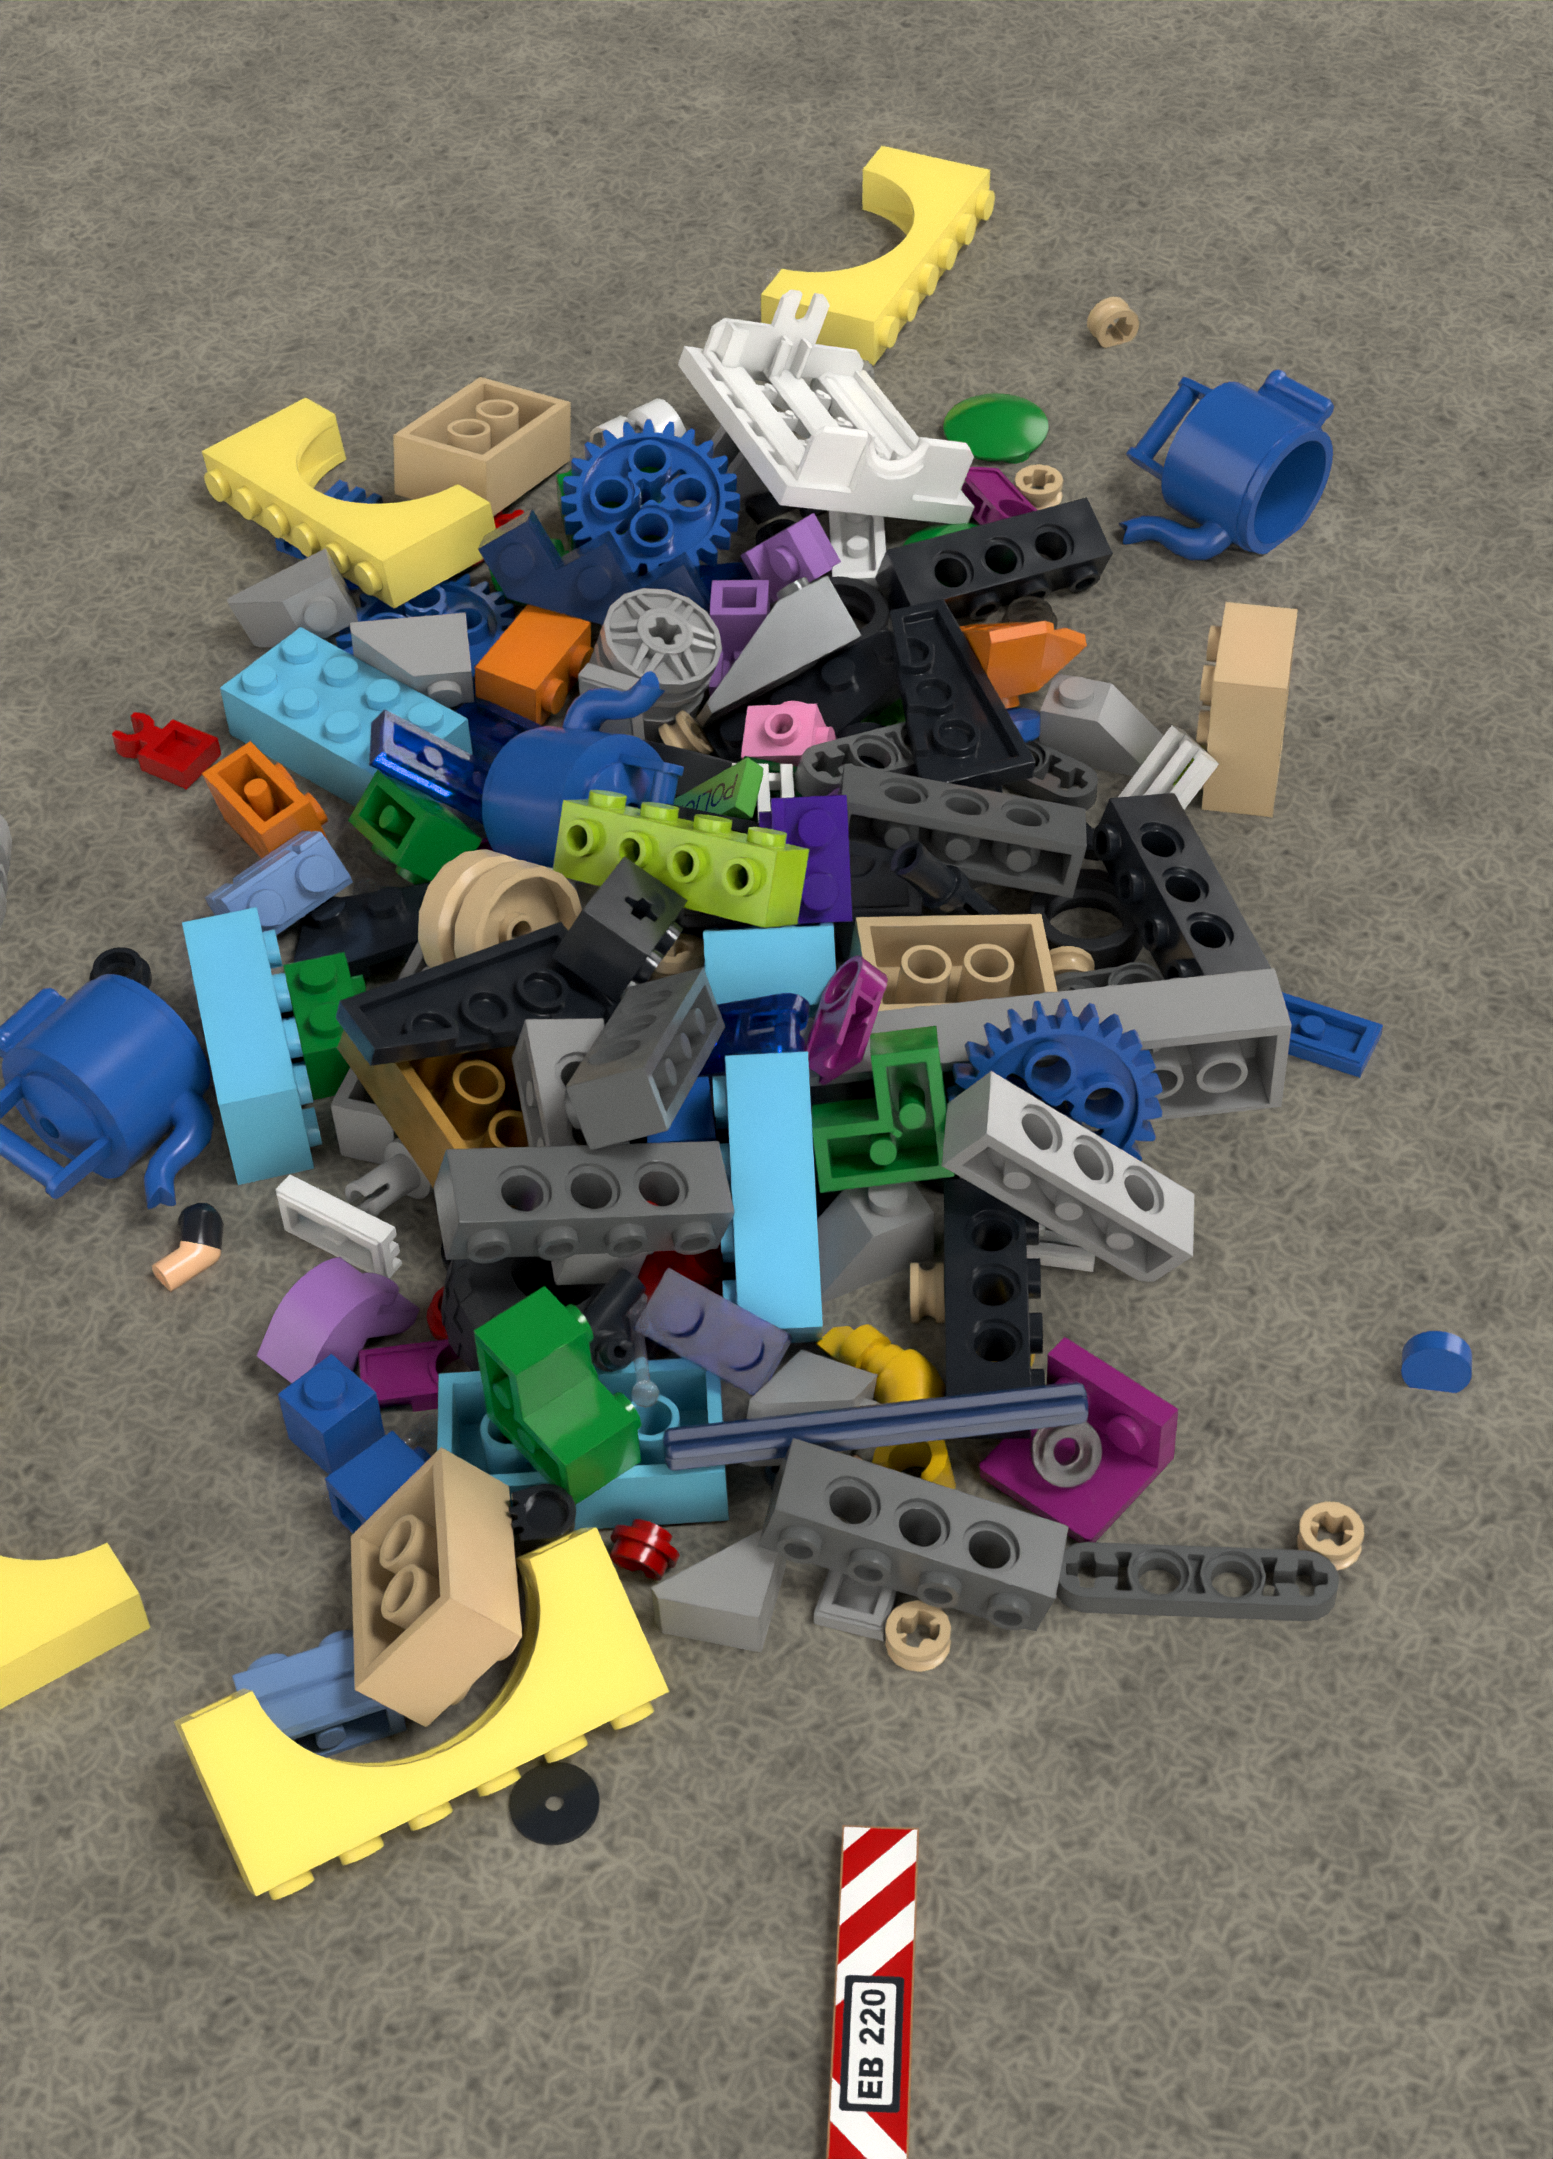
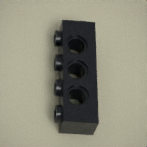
(1012, 545)
(1173, 889)
(989, 1296)

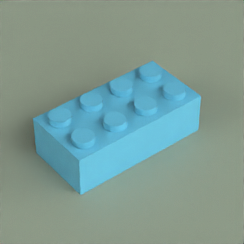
(316, 710)
(252, 1045)
(772, 1190)
(644, 1491)

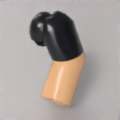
(198, 1248)

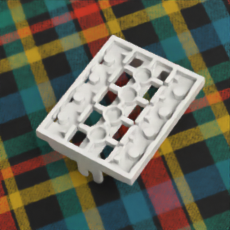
(848, 464)

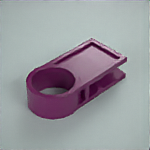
(993, 495)
(845, 1018)
(406, 1373)

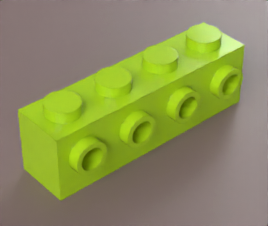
(715, 869)

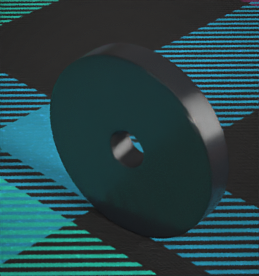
(558, 1826)

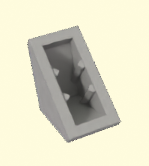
(723, 1596)

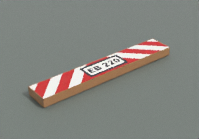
(874, 1994)

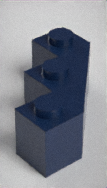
(582, 580)

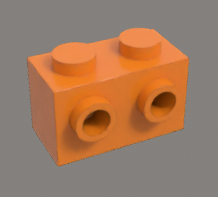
(535, 663)
(262, 800)

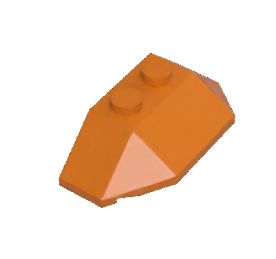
(1022, 654)

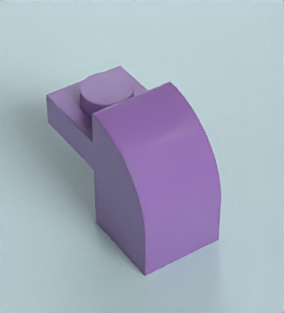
(791, 555)
(738, 612)
(332, 1313)

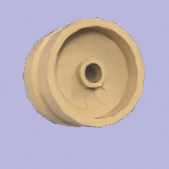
(489, 900)

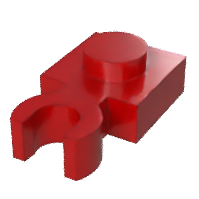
(171, 753)

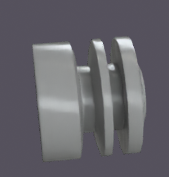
(665, 636)

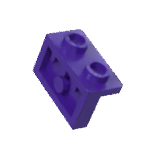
(821, 827)

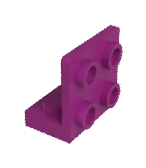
(1135, 1439)

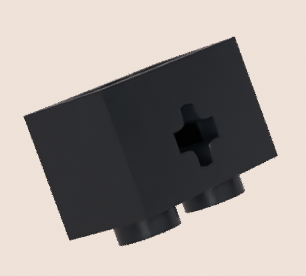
(622, 930)

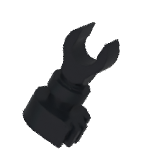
(541, 1515)

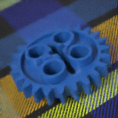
(615, 475)
(485, 613)
(1090, 1060)

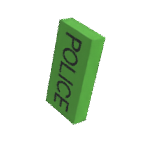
(727, 793)

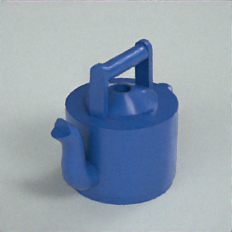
(1237, 466)
(566, 762)
(104, 1086)

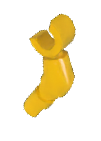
(900, 1377)

